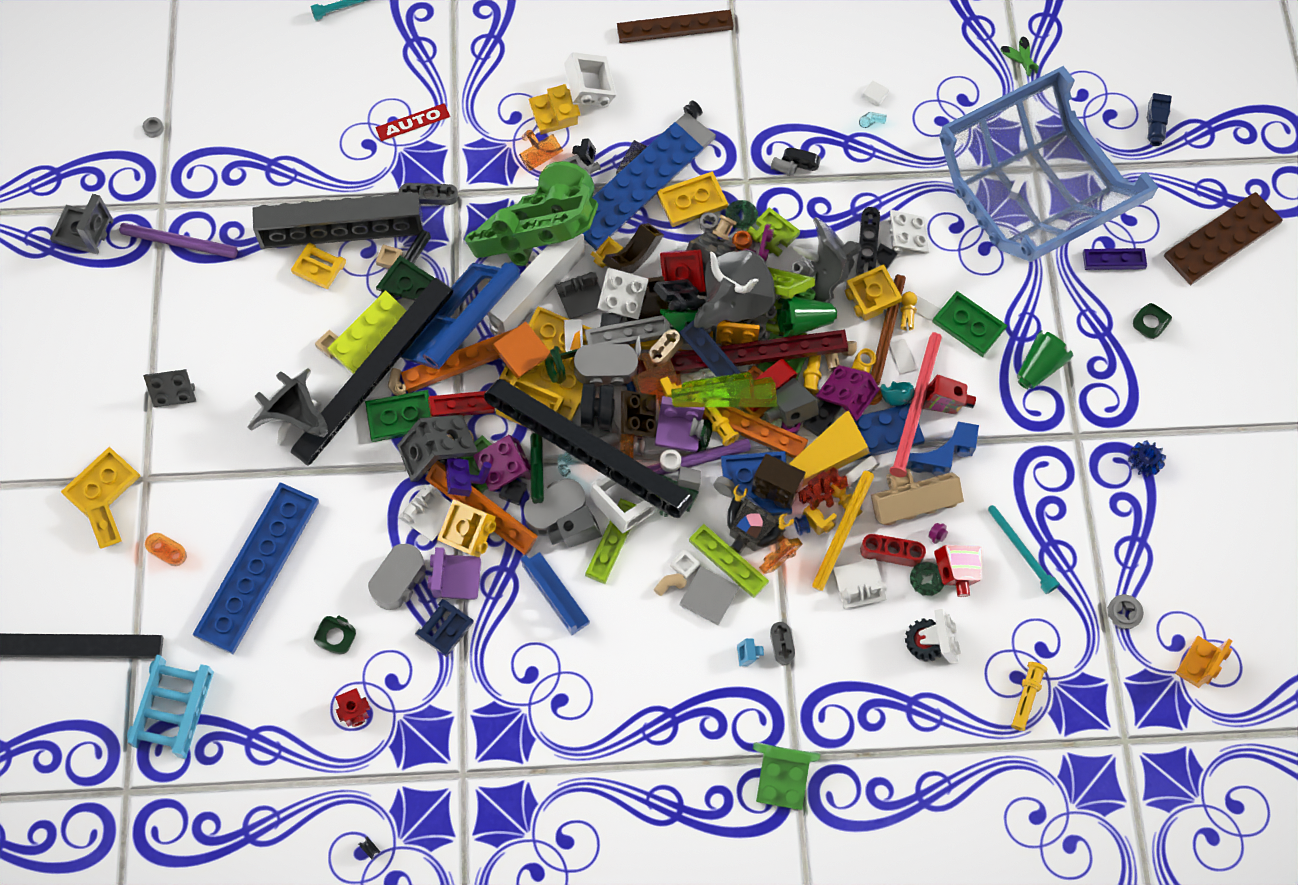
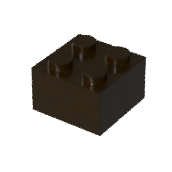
(777, 481)

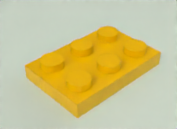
(692, 199)
(101, 481)

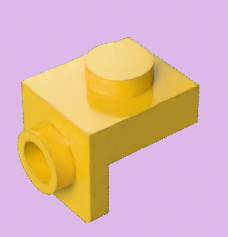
(608, 247)

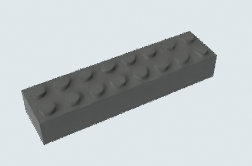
(337, 220)

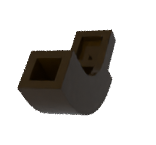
(636, 251)

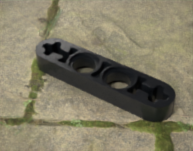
(868, 243)

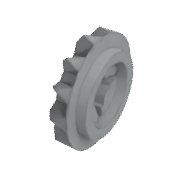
(1129, 603)

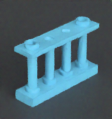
(187, 722)

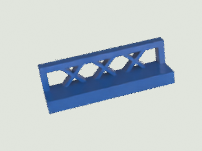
(555, 593)

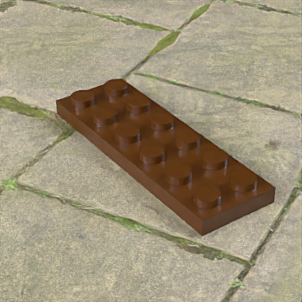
(1223, 238)

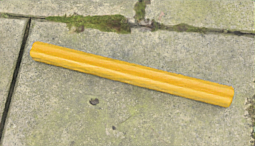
(843, 530)

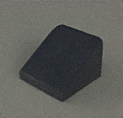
(610, 319)

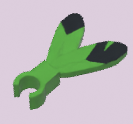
(1021, 56)

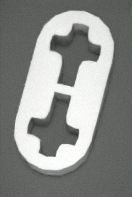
(869, 464)

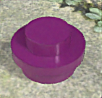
(938, 533)

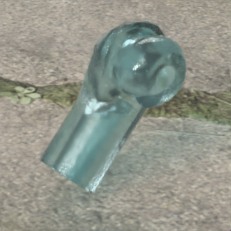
(871, 118)
(563, 460)

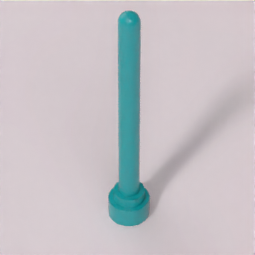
(319, 10)
(1047, 582)

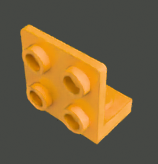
(736, 333)
(1203, 661)

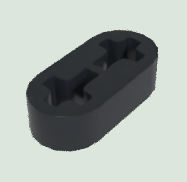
(803, 159)

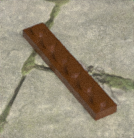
(675, 26)

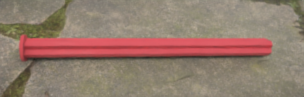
(916, 406)

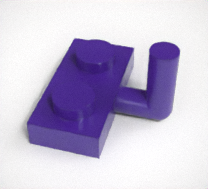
(459, 477)

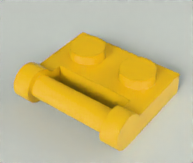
(316, 271)

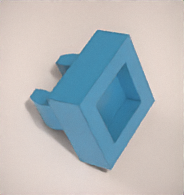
(748, 652)

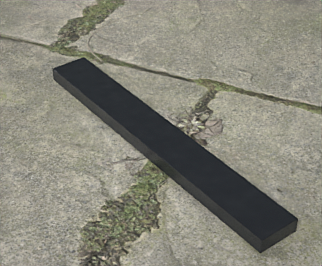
(80, 645)

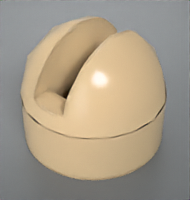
(852, 348)

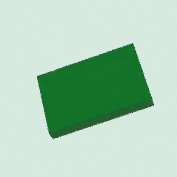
(969, 323)
(396, 415)

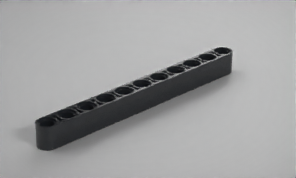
(374, 368)
(588, 448)

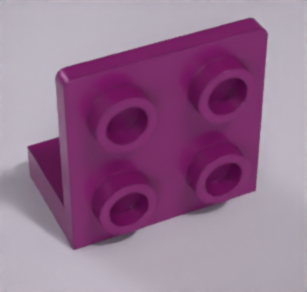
(767, 237)
(849, 389)
(507, 462)

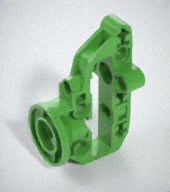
(552, 215)

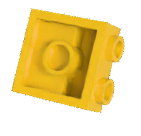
(554, 109)
(872, 292)
(467, 528)

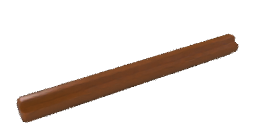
(886, 333)

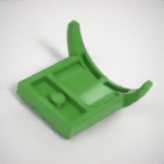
(783, 775)

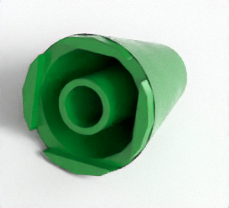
(804, 315)
(1043, 360)

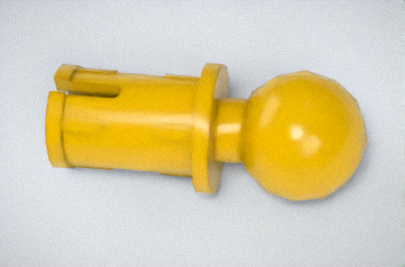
(909, 299)
(844, 498)

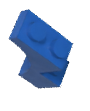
(940, 460)

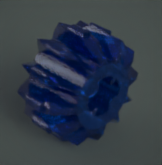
(1154, 462)

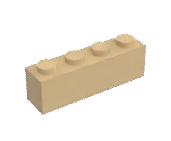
(917, 498)

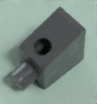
(793, 404)
(576, 528)

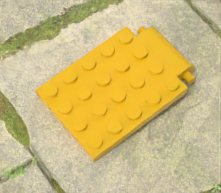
(562, 397)

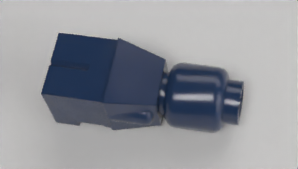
(1157, 117)

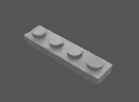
(628, 332)

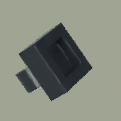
(585, 152)

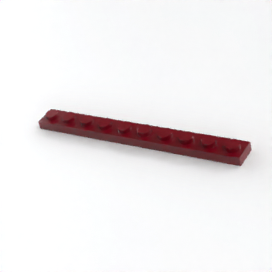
(764, 351)

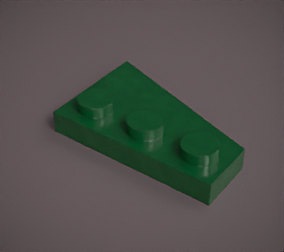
(404, 279)

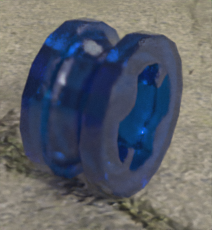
(801, 525)

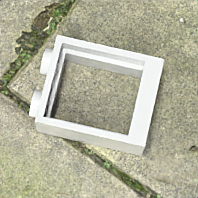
(593, 64)
(621, 520)

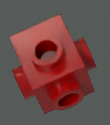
(352, 708)

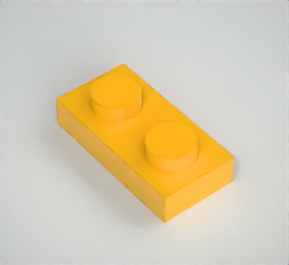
(103, 524)

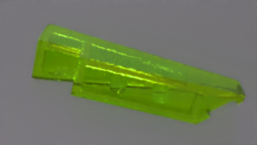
(726, 391)

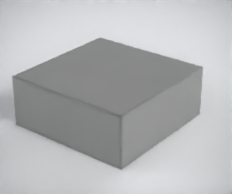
(689, 478)

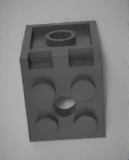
(90, 226)
(709, 243)
(429, 442)

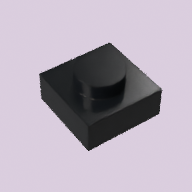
(513, 492)

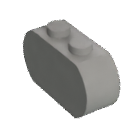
(605, 364)
(559, 500)
(397, 577)

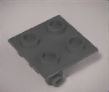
(579, 295)
(170, 388)

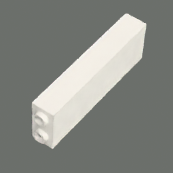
(535, 284)

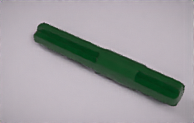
(536, 466)

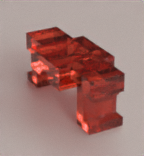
(821, 484)

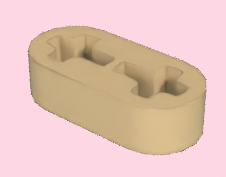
(665, 347)

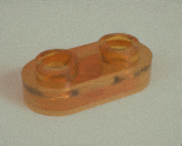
(167, 549)

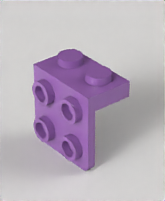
(454, 575)

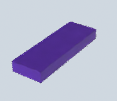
(1115, 259)

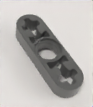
(434, 200)

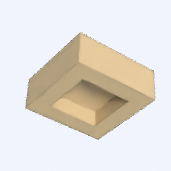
(388, 256)
(325, 341)

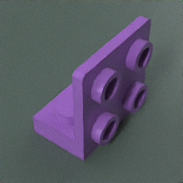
(675, 426)

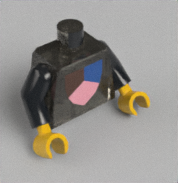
(752, 525)

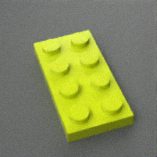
(366, 332)

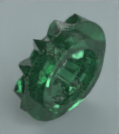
(748, 210)
(926, 569)

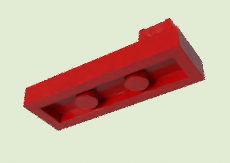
(459, 404)

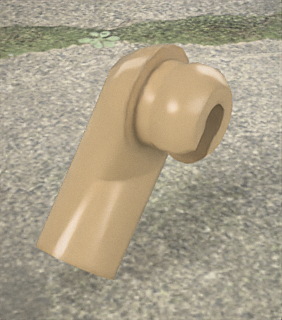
(394, 383)
(670, 580)

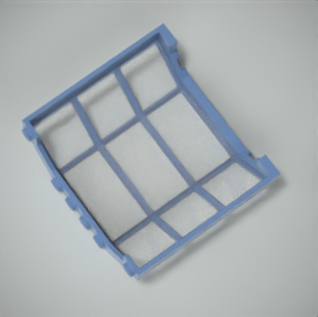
(1066, 173)

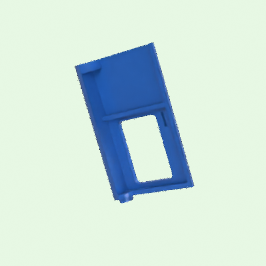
(445, 333)

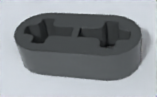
(777, 644)

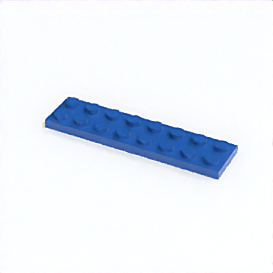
(640, 182)
(256, 568)

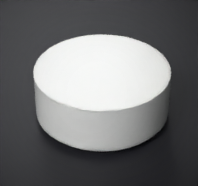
(670, 460)

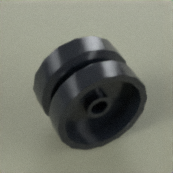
(600, 408)

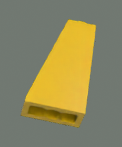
(833, 448)

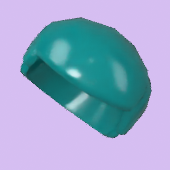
(897, 393)

